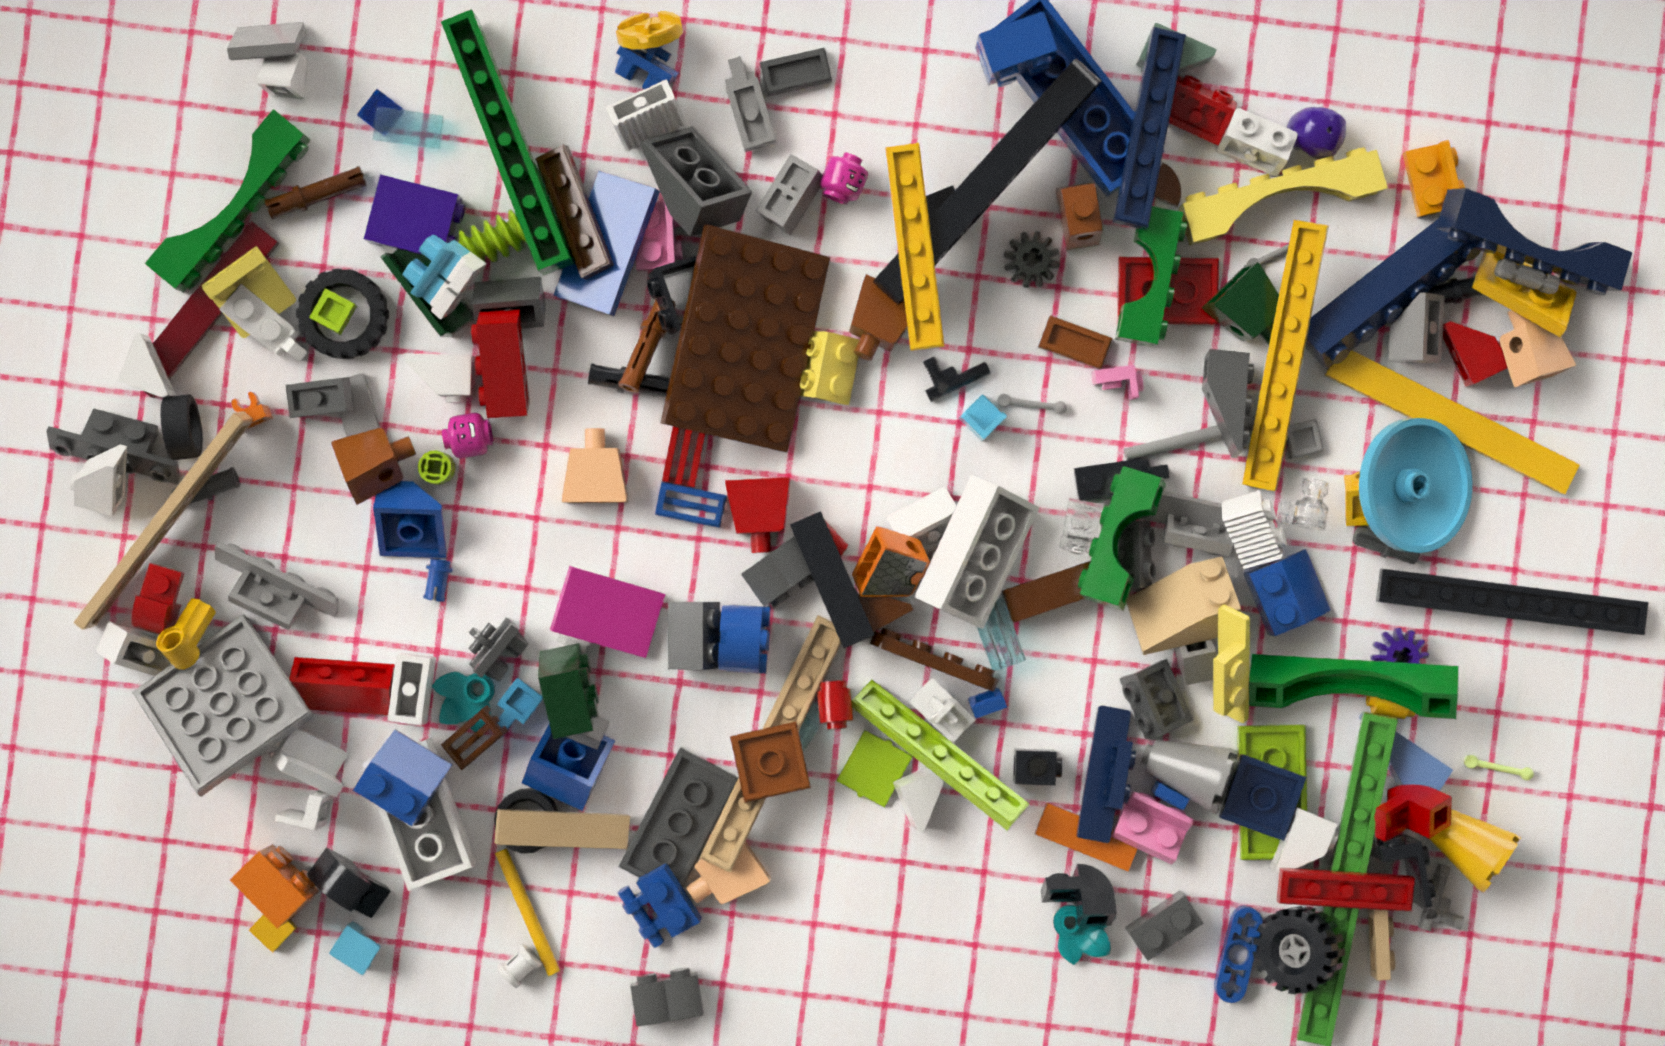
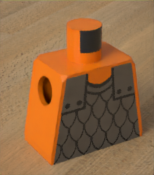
(890, 565)

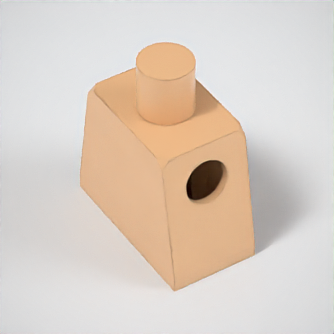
(1533, 352)
(594, 472)
(744, 877)

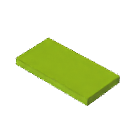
(1281, 747)

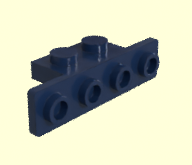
(1106, 774)

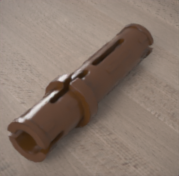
(316, 192)

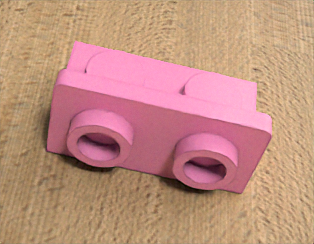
(659, 241)
(1152, 827)

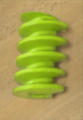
(494, 238)

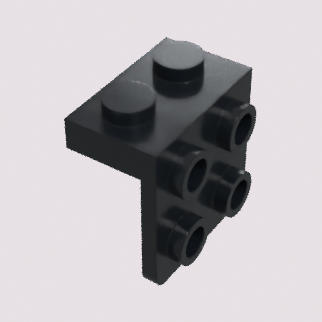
(1415, 858)

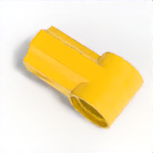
(181, 640)

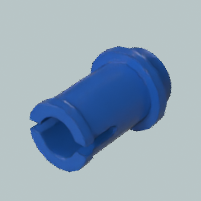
(438, 578)

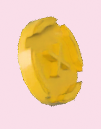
(647, 32)

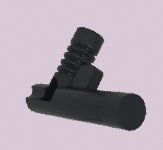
(951, 378)

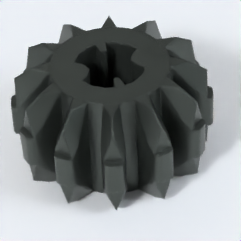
(1023, 250)

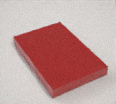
(1193, 287)

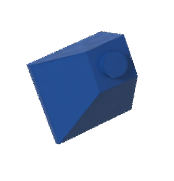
(409, 522)

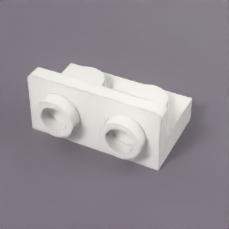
(1257, 142)

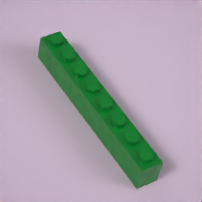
(507, 142)

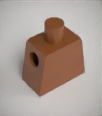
(1079, 215)
(876, 320)
(371, 462)

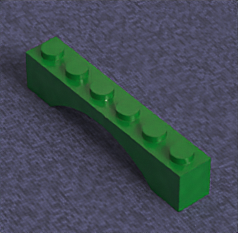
(184, 256)
(1421, 688)

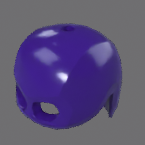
(1312, 132)

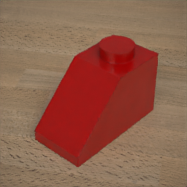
(1473, 352)

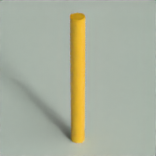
(527, 912)

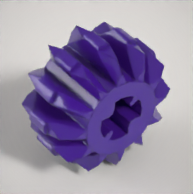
(1399, 642)

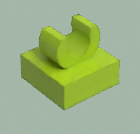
(333, 311)

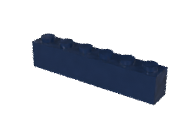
(1384, 293)

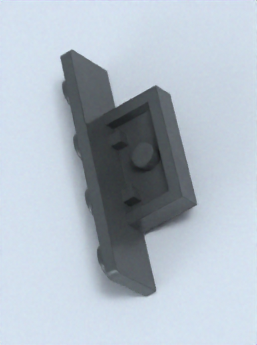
(109, 430)

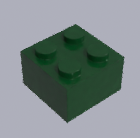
(567, 690)

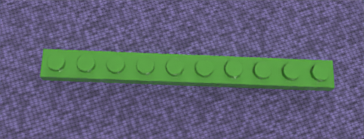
(1351, 855)

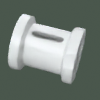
(519, 965)

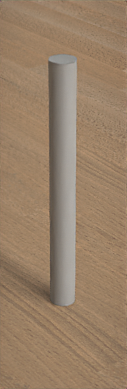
(1179, 441)

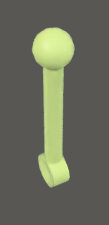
(1471, 762)

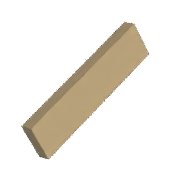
(562, 829)

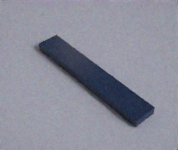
(1149, 128)

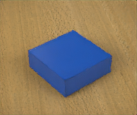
(987, 703)
(1169, 795)

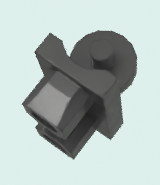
(487, 659)

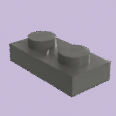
(319, 397)

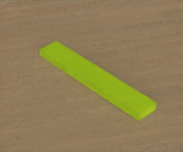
(939, 755)

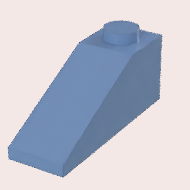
(1415, 766)

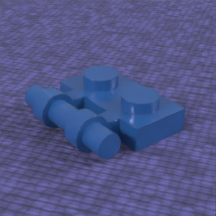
(668, 901)

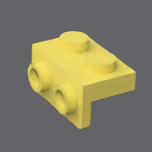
(830, 368)

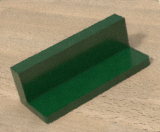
(445, 327)

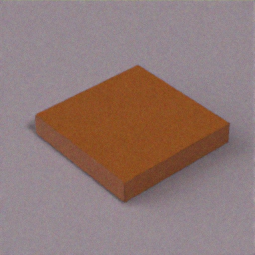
(770, 762)

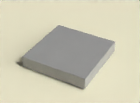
(266, 41)

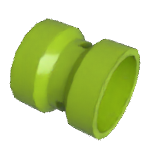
(442, 467)

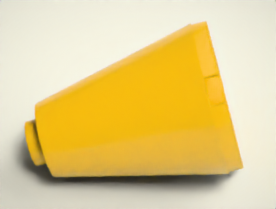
(1476, 848)

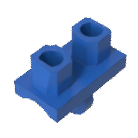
(632, 59)

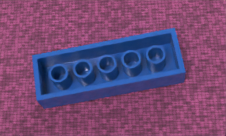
(1103, 123)

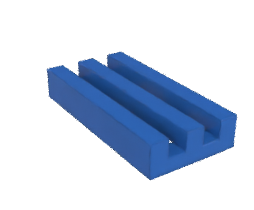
(719, 511)

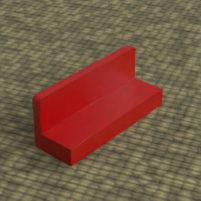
(343, 685)

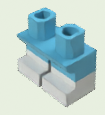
(446, 277)

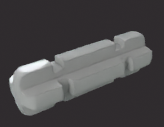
(1527, 276)

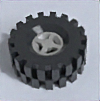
(1283, 955)

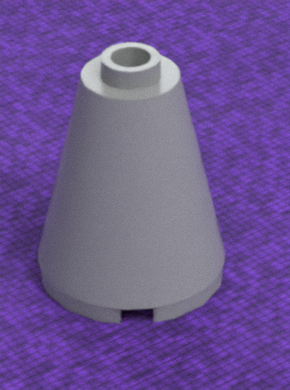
(1192, 770)

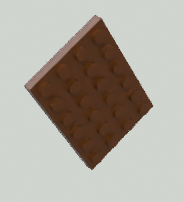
(745, 339)

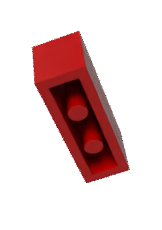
(501, 363)

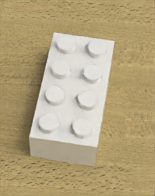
(977, 551)
(435, 844)

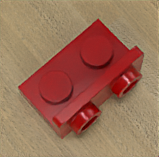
(1201, 109)

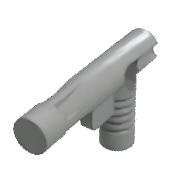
(1440, 904)

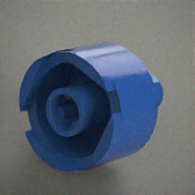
(744, 639)

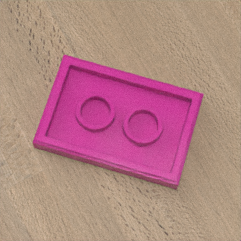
(607, 611)

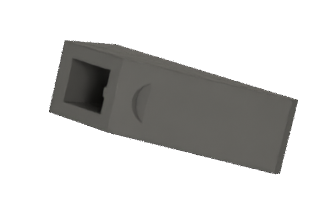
(1226, 393)

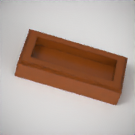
(1075, 342)

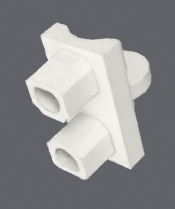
(942, 710)

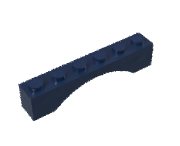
(1478, 219)

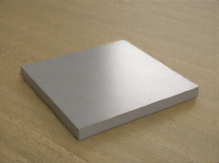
(223, 706)

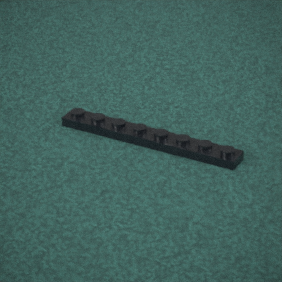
(1512, 601)

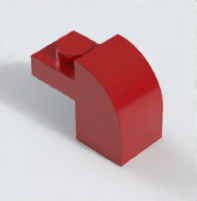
(156, 605)
(1413, 808)

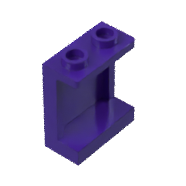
(410, 213)

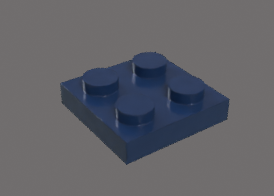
(1262, 797)

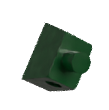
(1246, 304)

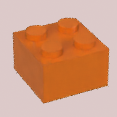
(275, 885)

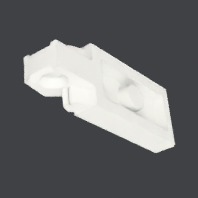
(262, 323)

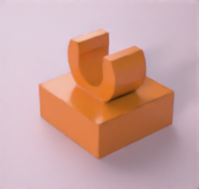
(259, 413)

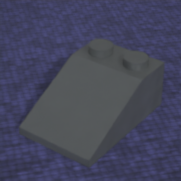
(695, 181)

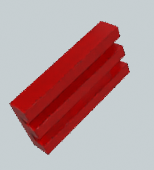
(683, 458)

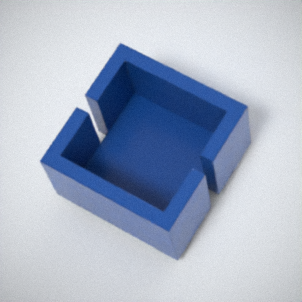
(1016, 49)

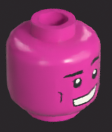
(843, 178)
(468, 435)

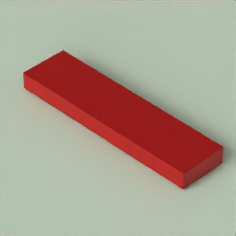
(1345, 889)

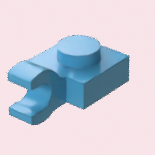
(518, 703)

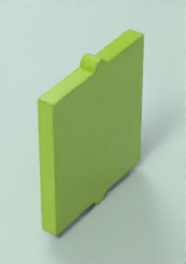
(874, 768)

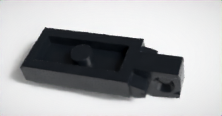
(1096, 480)

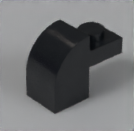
(346, 884)
(1090, 892)

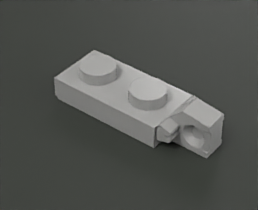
(749, 107)

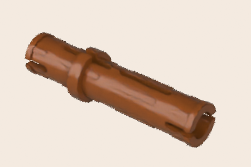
(643, 351)

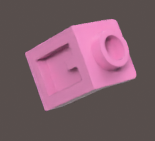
(1112, 378)

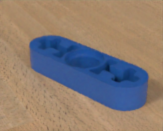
(1246, 965)

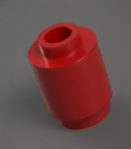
(835, 704)

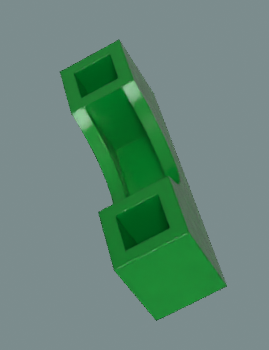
(1142, 320)
(1134, 497)

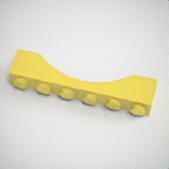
(1347, 179)

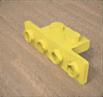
(1232, 665)

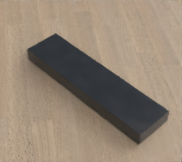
(832, 579)

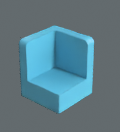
(982, 417)
(355, 948)

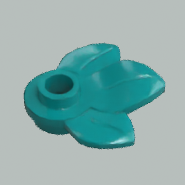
(460, 699)
(1079, 940)

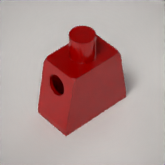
(758, 508)

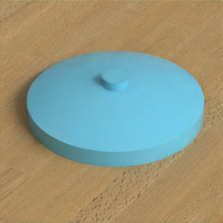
(1415, 485)

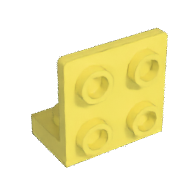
(256, 275)

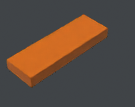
(1061, 827)

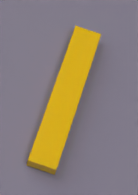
(915, 247)

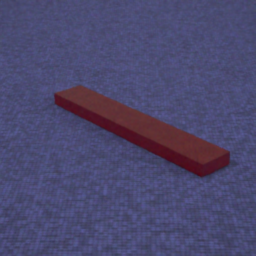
(200, 311)

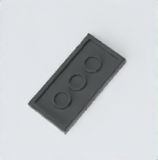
(680, 817)

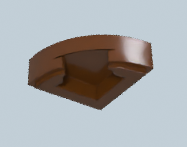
(1168, 186)

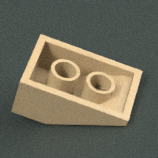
(1182, 606)

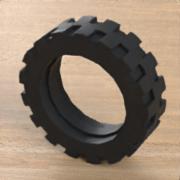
(378, 314)

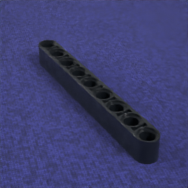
(999, 167)

